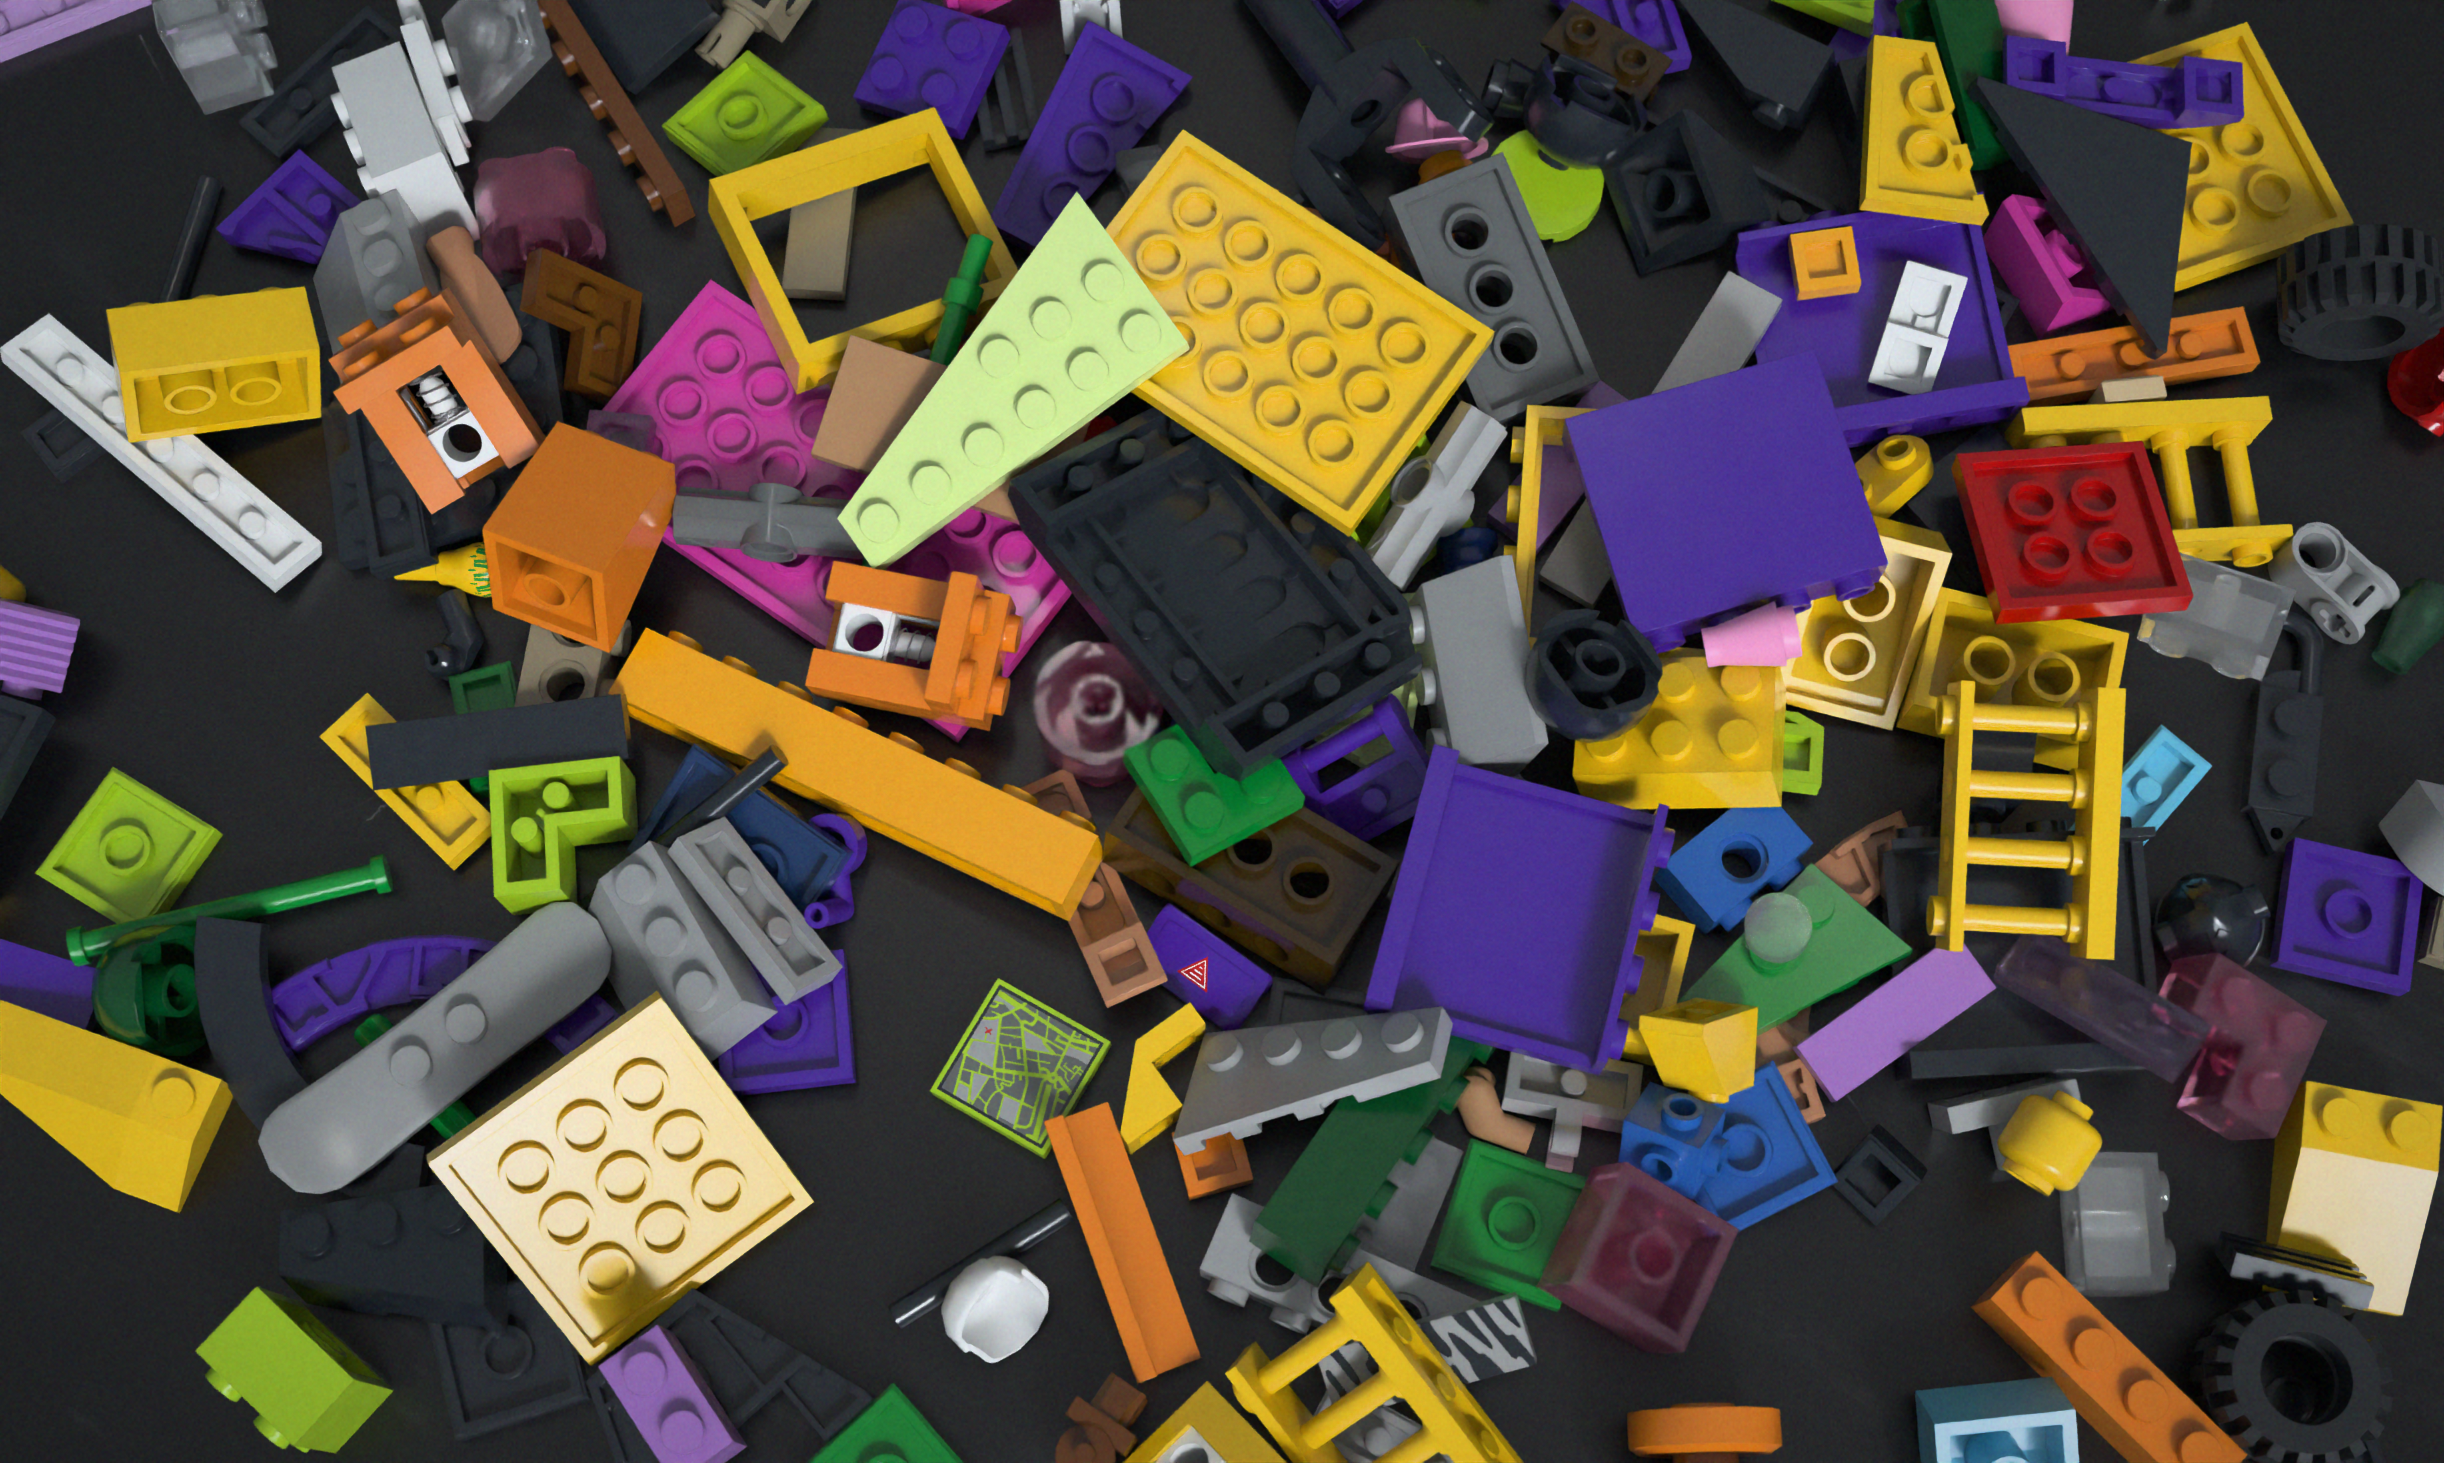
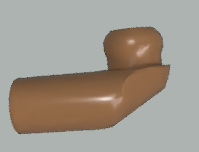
(1486, 1119)

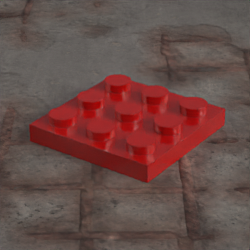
(2070, 532)

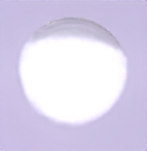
(1777, 927)

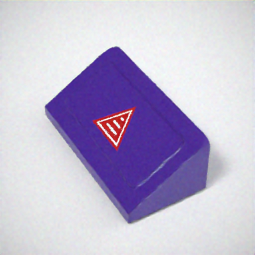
(1207, 970)

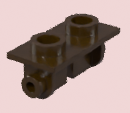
(1609, 48)

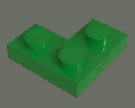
(1204, 808)

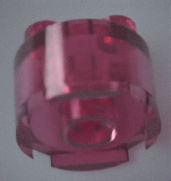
(534, 205)
(1086, 678)

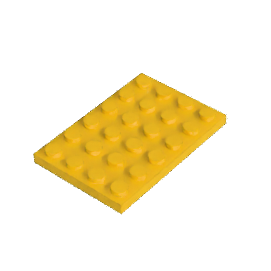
(1300, 340)

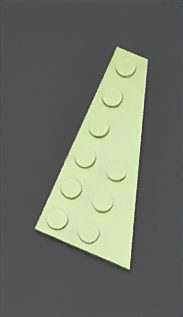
(1039, 366)

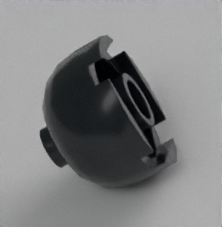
(1578, 115)
(1591, 676)

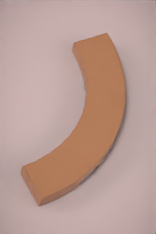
(1855, 870)

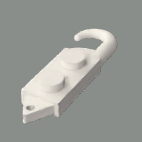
(432, 67)

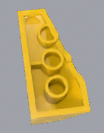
(111, 1104)

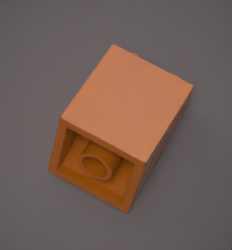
(578, 535)

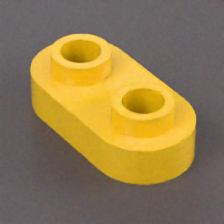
(1894, 473)

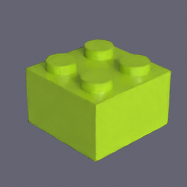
(292, 1373)

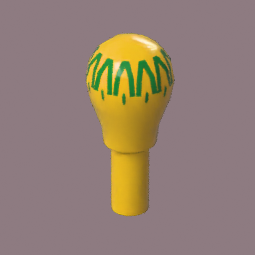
(458, 568)

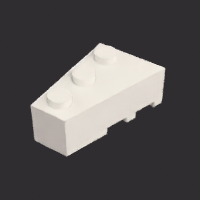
(399, 139)

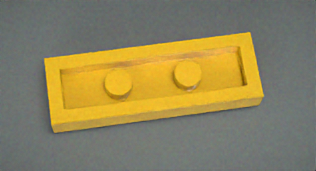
(438, 812)

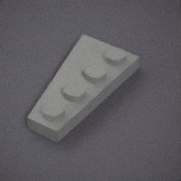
(1304, 1068)

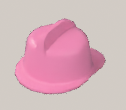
(1423, 135)

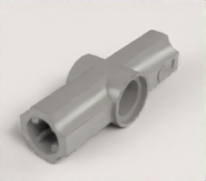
(1434, 494)

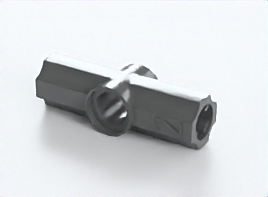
(765, 523)

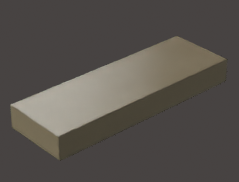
(820, 238)

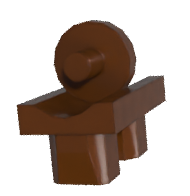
(1102, 1424)

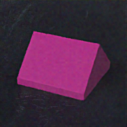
(2043, 267)

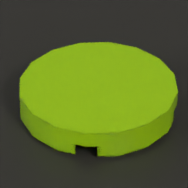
(1556, 199)

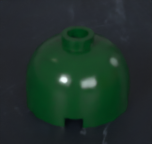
(148, 991)

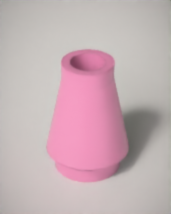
(1754, 638)

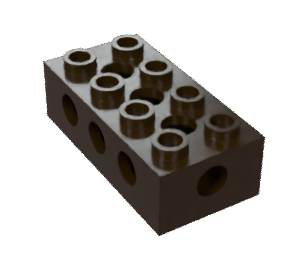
(1260, 901)

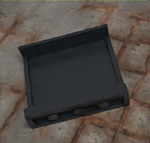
(2002, 1029)

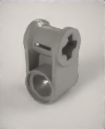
(2335, 583)

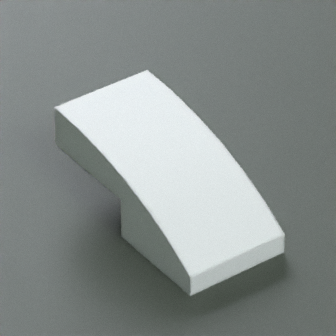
(1917, 328)

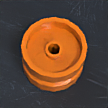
(1704, 1432)

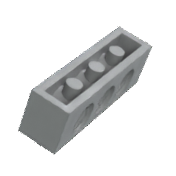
(1296, 1304)

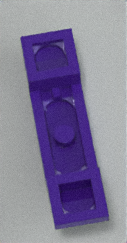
(2149, 96)

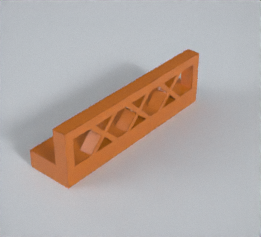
(1122, 1241)

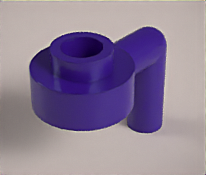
(839, 901)

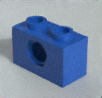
(1703, 886)

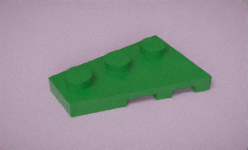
(1841, 951)

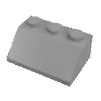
(371, 264)
(1475, 667)
(676, 945)

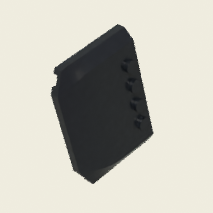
(1218, 589)

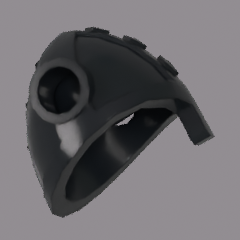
(2209, 916)

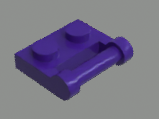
(1376, 794)

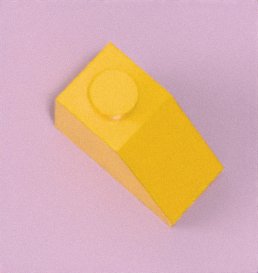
(1703, 1046)

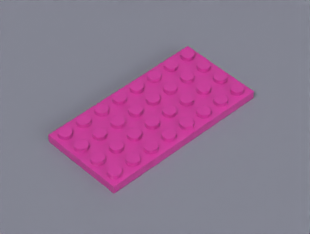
(738, 423)

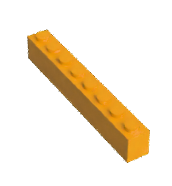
(863, 774)

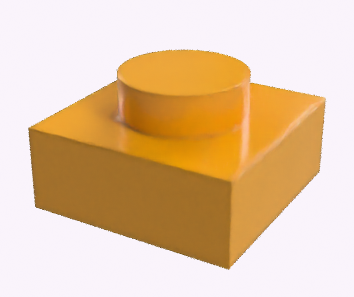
(1824, 263)

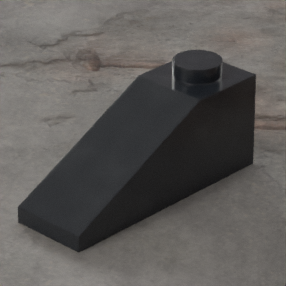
(1767, 64)

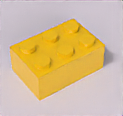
(215, 363)
(2010, 666)
(1702, 745)

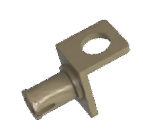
(739, 23)

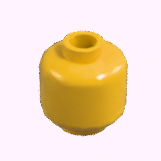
(2049, 1142)

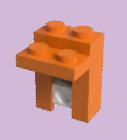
(428, 334)
(966, 660)

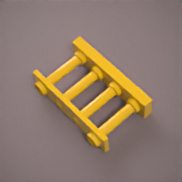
(2169, 431)
(2090, 789)
(1407, 1368)

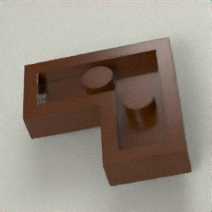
(597, 313)

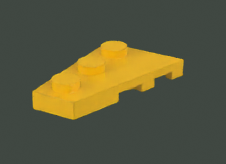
(1910, 138)

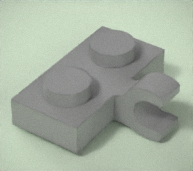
(1570, 1100)

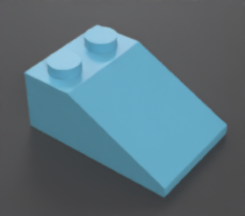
(1997, 1423)

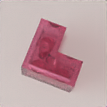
(2252, 1051)

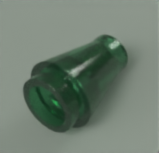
(2412, 626)

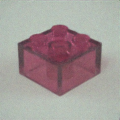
(1638, 1258)

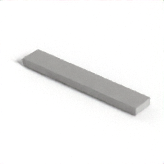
(1715, 346)

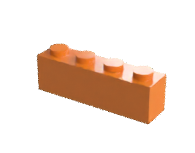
(2099, 1368)

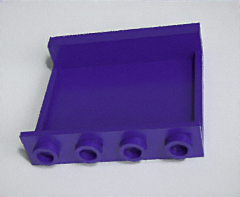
(1976, 371)
(1726, 499)
(1520, 914)

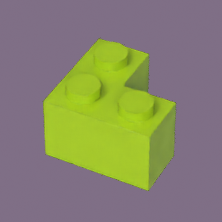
(542, 817)

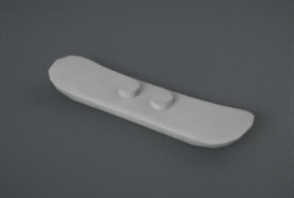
(438, 1051)

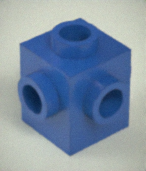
(1675, 1139)

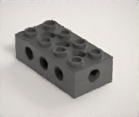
(1512, 264)

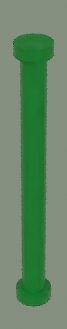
(377, 874)

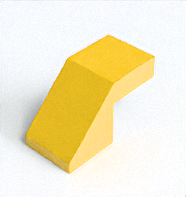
(1149, 1099)

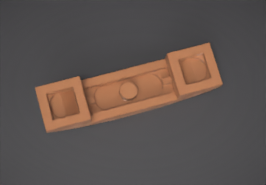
(1105, 918)

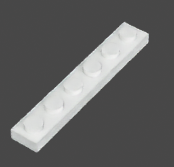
(175, 467)

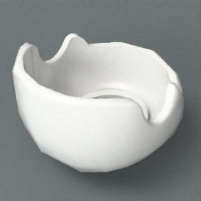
(994, 1307)

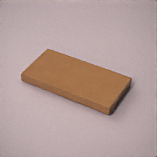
(874, 401)

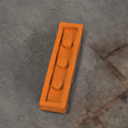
(2075, 365)

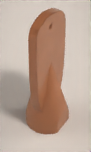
(475, 290)

